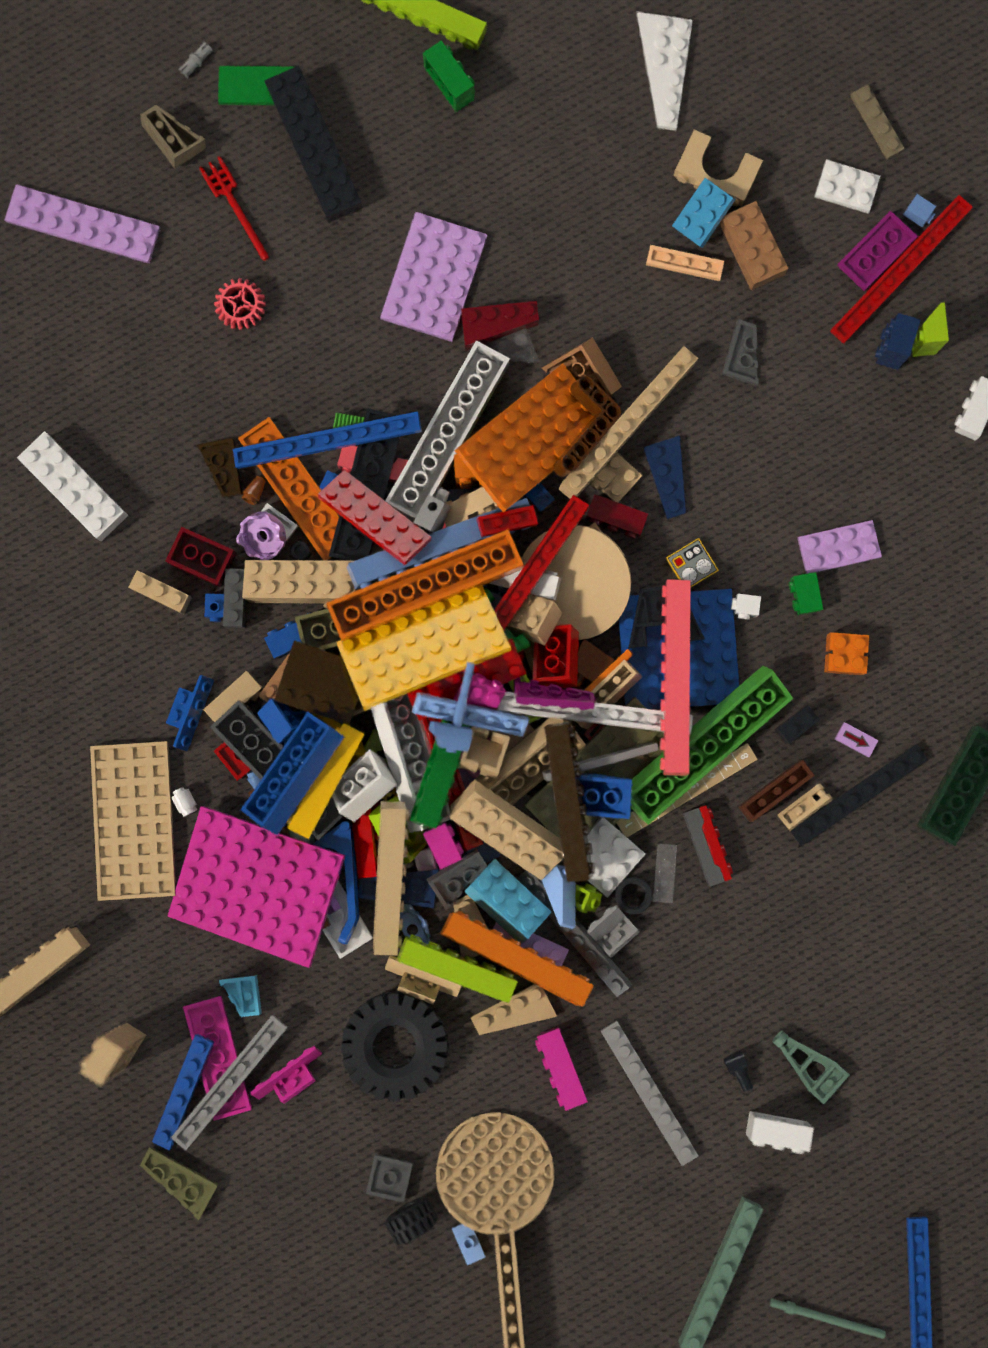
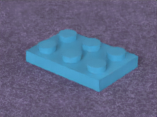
(703, 212)

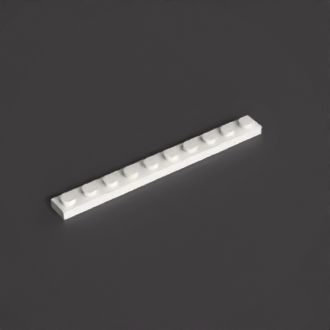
(601, 714)

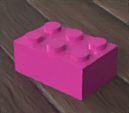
(443, 844)

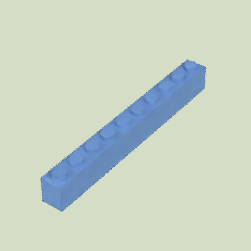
(444, 541)

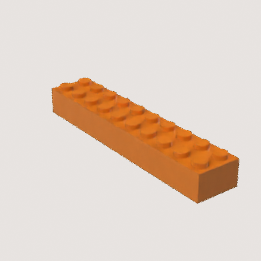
(425, 585)

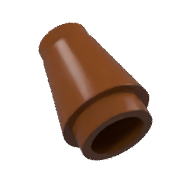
(254, 490)

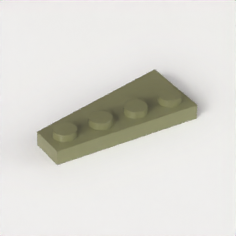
(180, 1181)

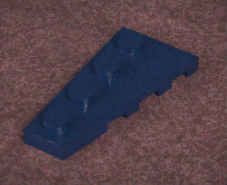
(666, 468)
(417, 889)

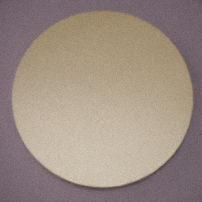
(593, 580)
(495, 1173)

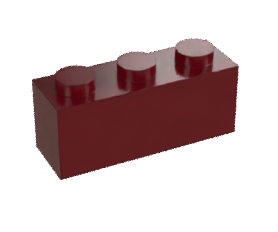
(616, 516)

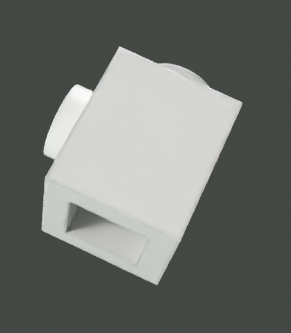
(746, 606)

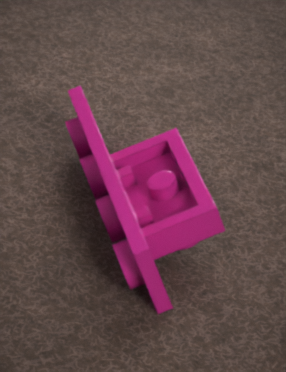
(290, 1079)

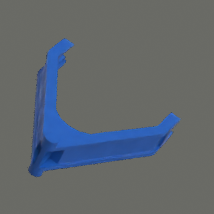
(342, 840)

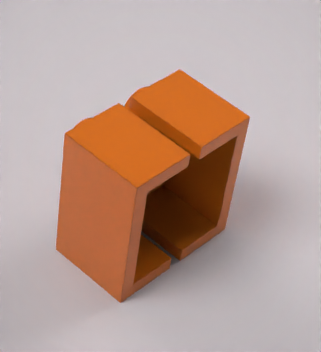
(847, 653)

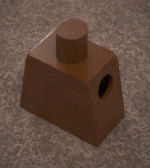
(591, 663)

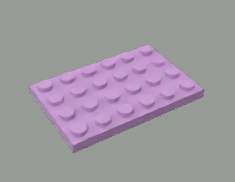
(433, 276)

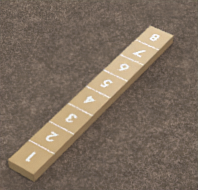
(731, 764)

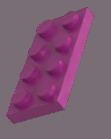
(877, 251)

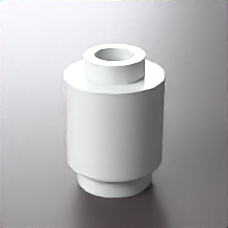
(184, 801)

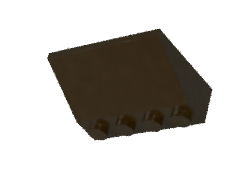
(317, 683)

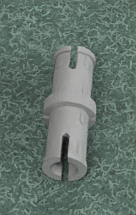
(195, 59)

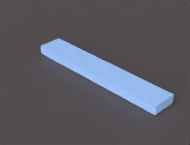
(474, 715)

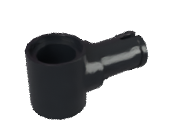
(738, 1066)

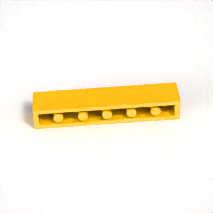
(321, 790)

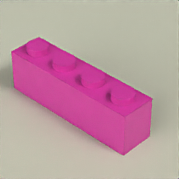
(561, 1068)

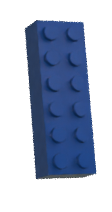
(292, 773)

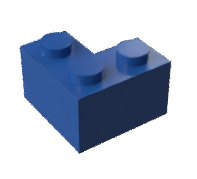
(280, 720)

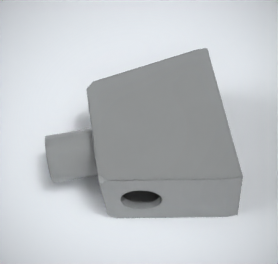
(431, 518)

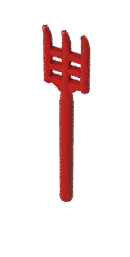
(226, 191)

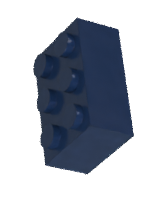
(897, 341)

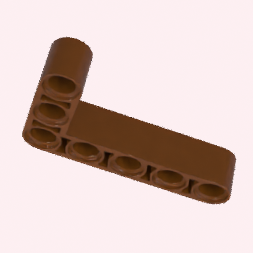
(591, 431)

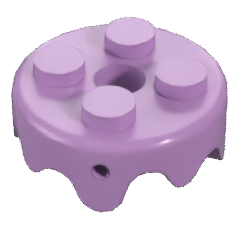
(254, 544)

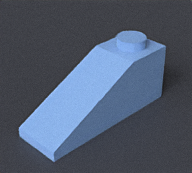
(561, 896)

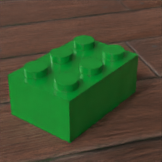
(449, 75)

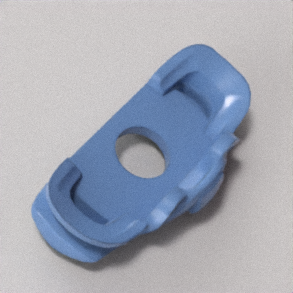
(409, 917)

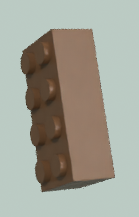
(753, 245)

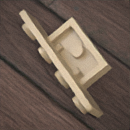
(420, 983)

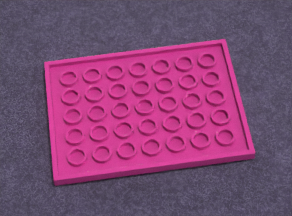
(256, 886)

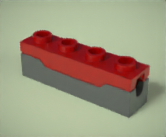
(707, 846)

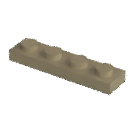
(877, 122)

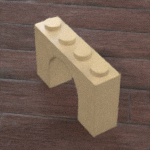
(691, 169)

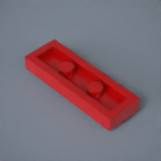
(507, 520)

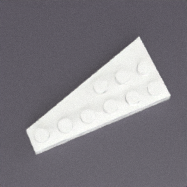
(665, 54)

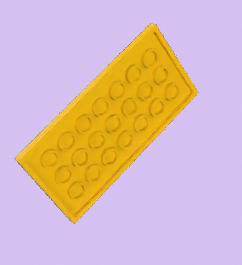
(423, 647)

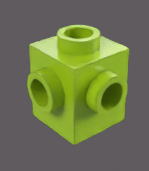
(587, 898)

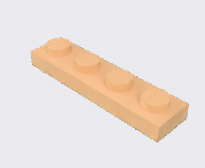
(685, 263)

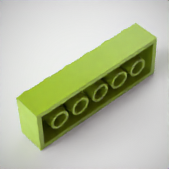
(457, 969)

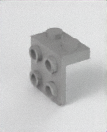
(612, 931)

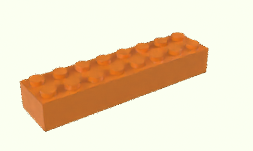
(516, 959)

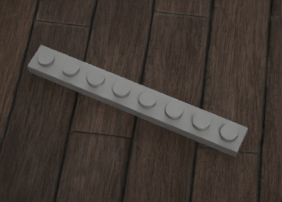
(229, 1082)
(649, 1093)

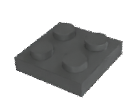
(389, 1178)

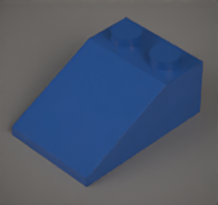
(606, 795)

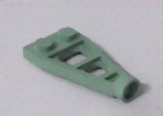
(827, 1082)

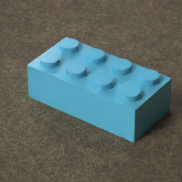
(507, 901)

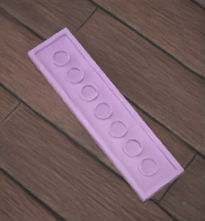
(82, 224)

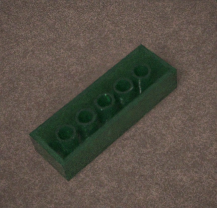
(959, 790)

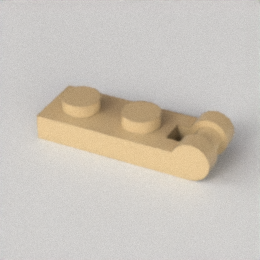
(804, 807)

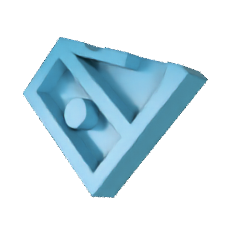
(244, 994)

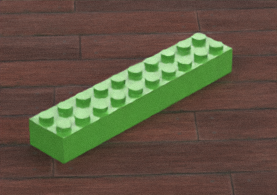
(711, 742)

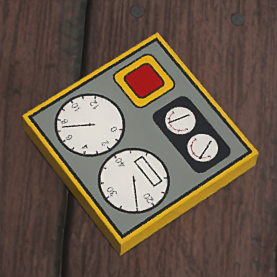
(692, 563)

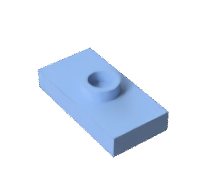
(468, 1243)

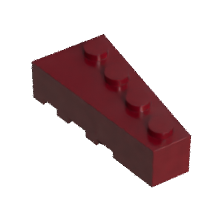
(497, 321)

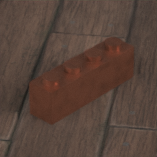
(776, 790)

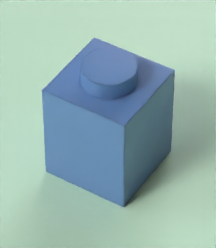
(920, 211)

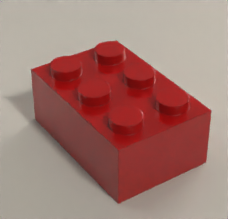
(558, 659)

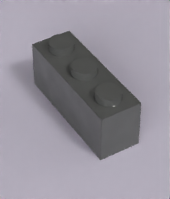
(234, 605)

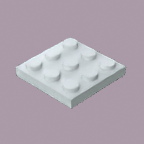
(612, 855)

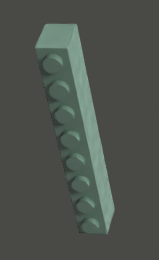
(720, 1274)

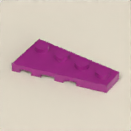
(553, 695)

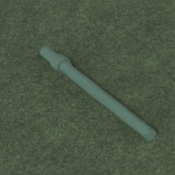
(791, 1308)

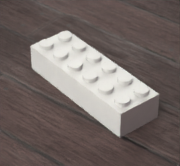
(72, 486)

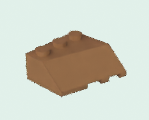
(588, 361)

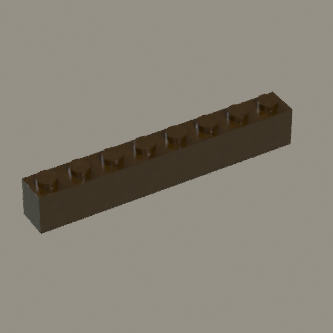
(569, 801)

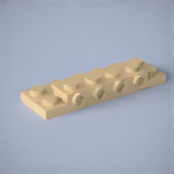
(616, 478)

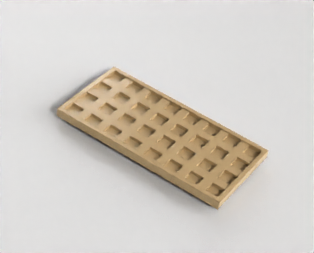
(133, 821)

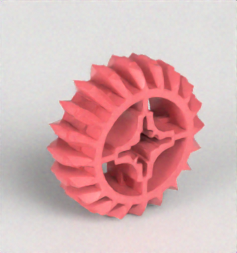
(254, 310)

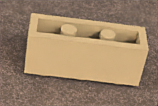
(160, 592)
(242, 689)

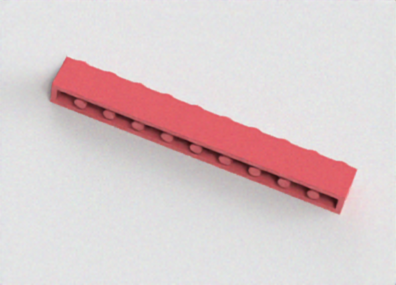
(676, 678)

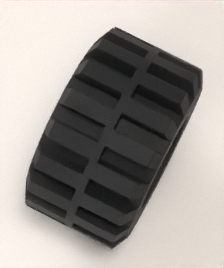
(411, 1220)

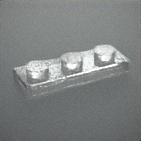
(664, 873)

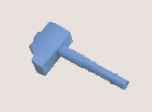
(454, 735)

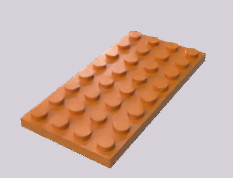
(526, 439)

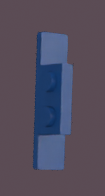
(188, 710)

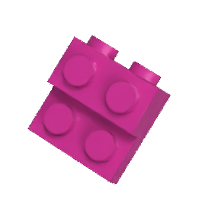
(483, 692)

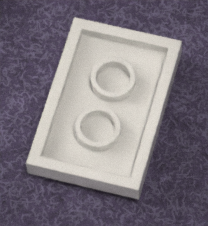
(847, 186)

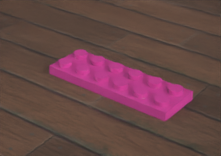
(211, 1021)

